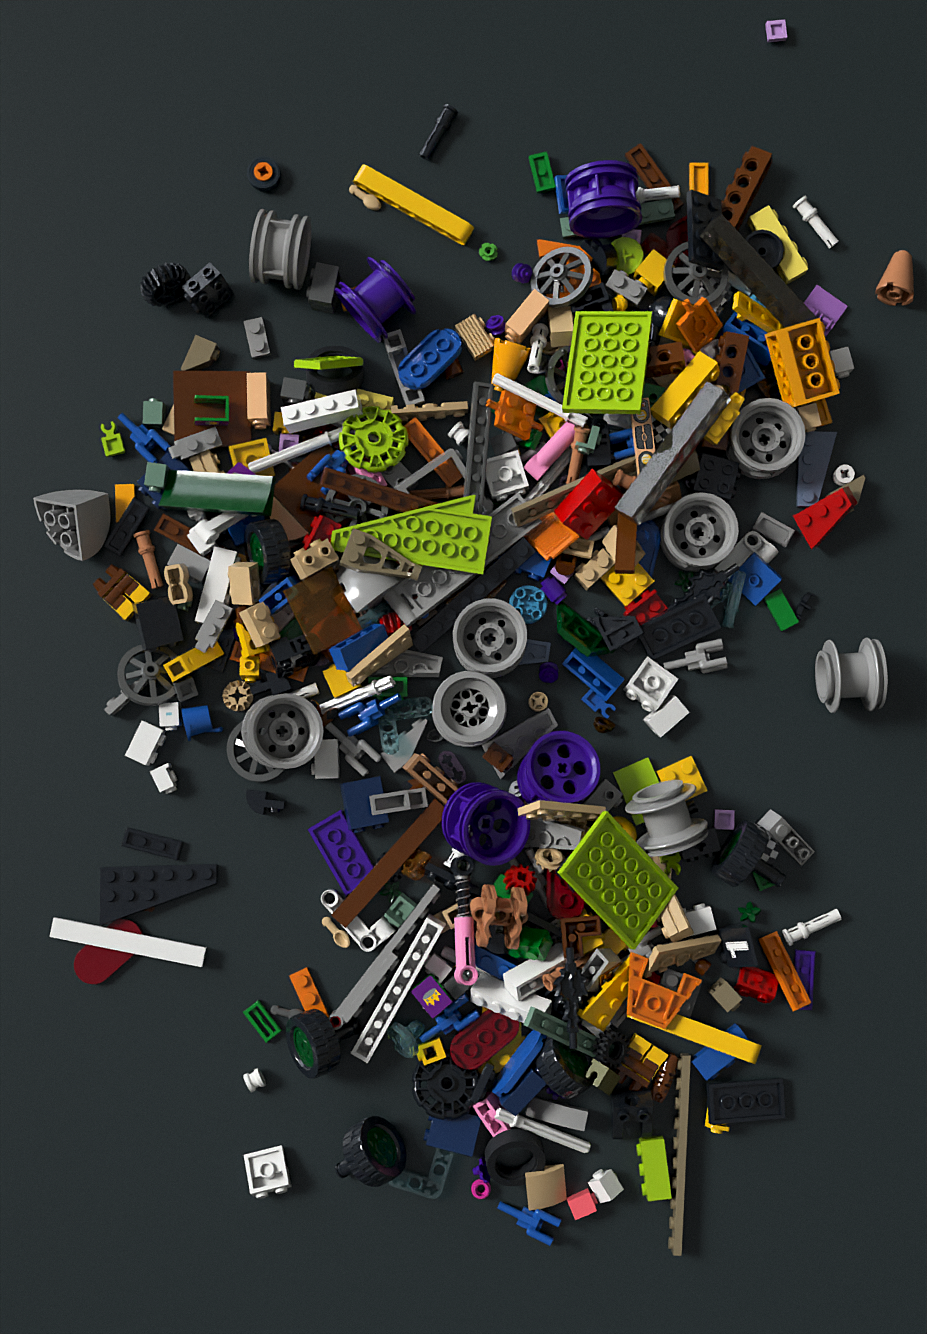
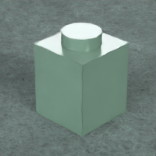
(154, 413)
(156, 476)

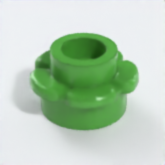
(488, 256)

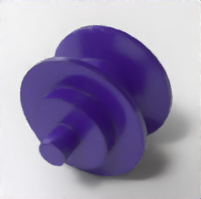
(522, 273)
(496, 325)
(548, 672)

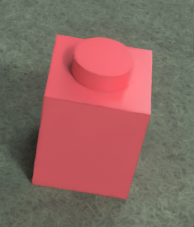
(582, 1203)

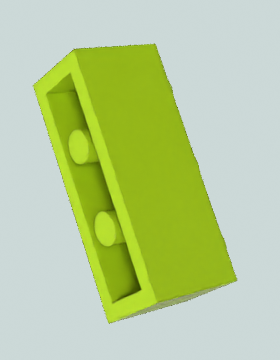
(654, 1168)

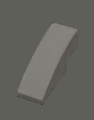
(398, 801)
(557, 1113)

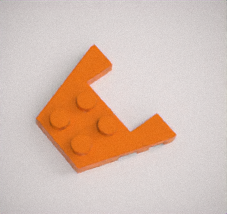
(547, 246)
(651, 1001)

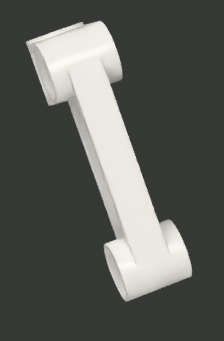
(210, 530)
(744, 550)
(357, 929)

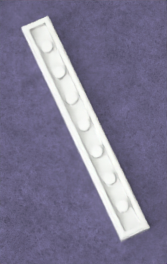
(128, 942)

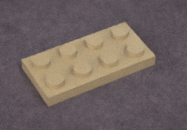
(562, 811)

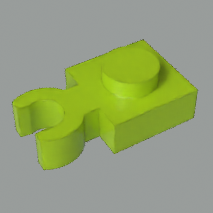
(113, 442)
(671, 862)

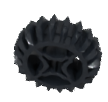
(164, 284)

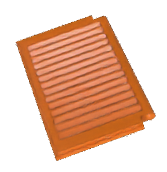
(551, 537)

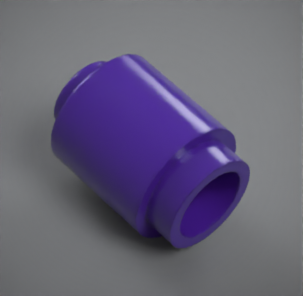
(553, 590)

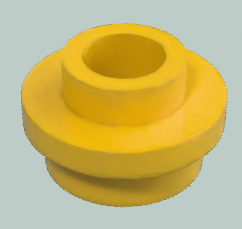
(619, 303)

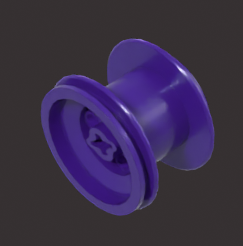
(376, 298)

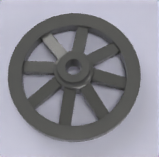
(561, 274)
(692, 276)
(551, 370)
(354, 503)
(147, 677)
(232, 741)

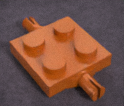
(699, 323)
(514, 415)

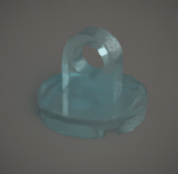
(405, 1037)

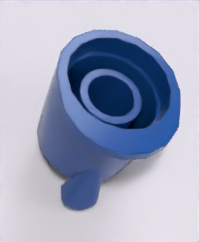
(197, 721)

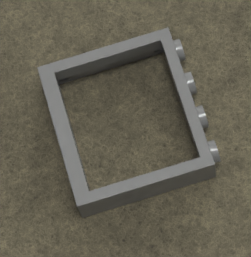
(456, 458)

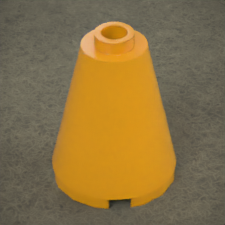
(508, 360)

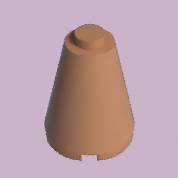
(897, 280)

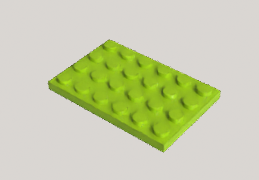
(607, 362)
(618, 880)

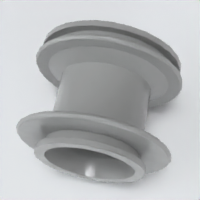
(852, 675)
(493, 702)
(667, 818)

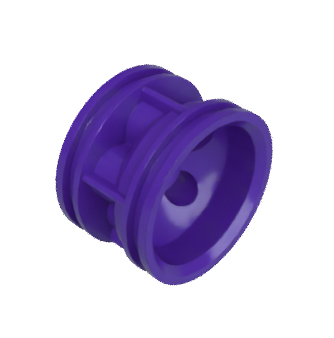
(603, 199)
(579, 753)
(468, 809)

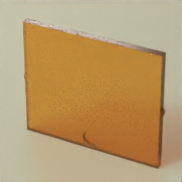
(322, 610)

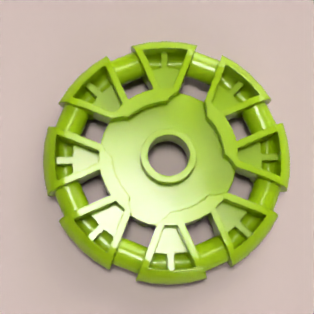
(369, 449)

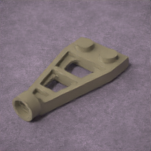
(355, 550)

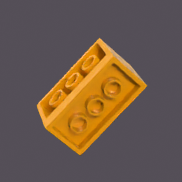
(802, 363)

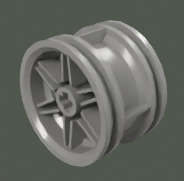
(280, 249)
(791, 432)
(706, 506)
(492, 611)
(305, 744)

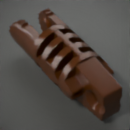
(664, 1078)

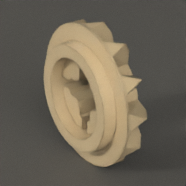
(243, 702)
(556, 857)

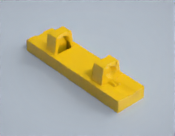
(754, 312)

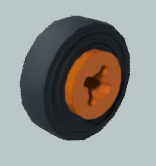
(266, 180)

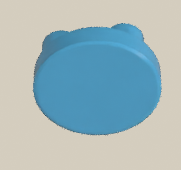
(529, 603)

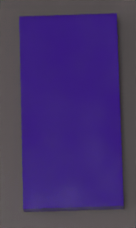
(341, 851)

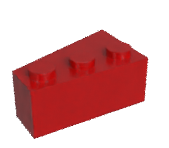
(824, 515)

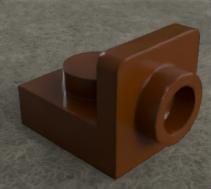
(498, 757)

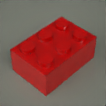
(589, 504)

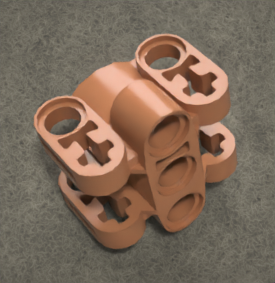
(511, 915)

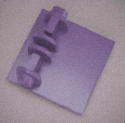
(825, 307)

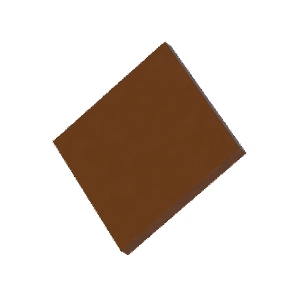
(215, 383)
(295, 484)

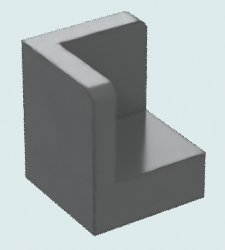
(185, 688)

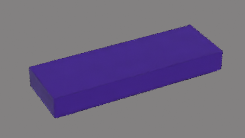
(804, 965)

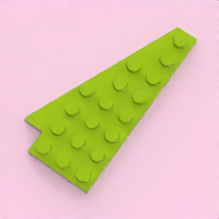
(434, 536)

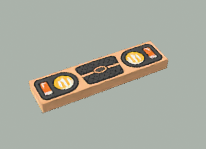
(643, 435)

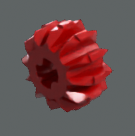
(392, 623)
(514, 876)

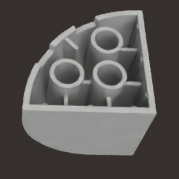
(75, 520)
(367, 589)

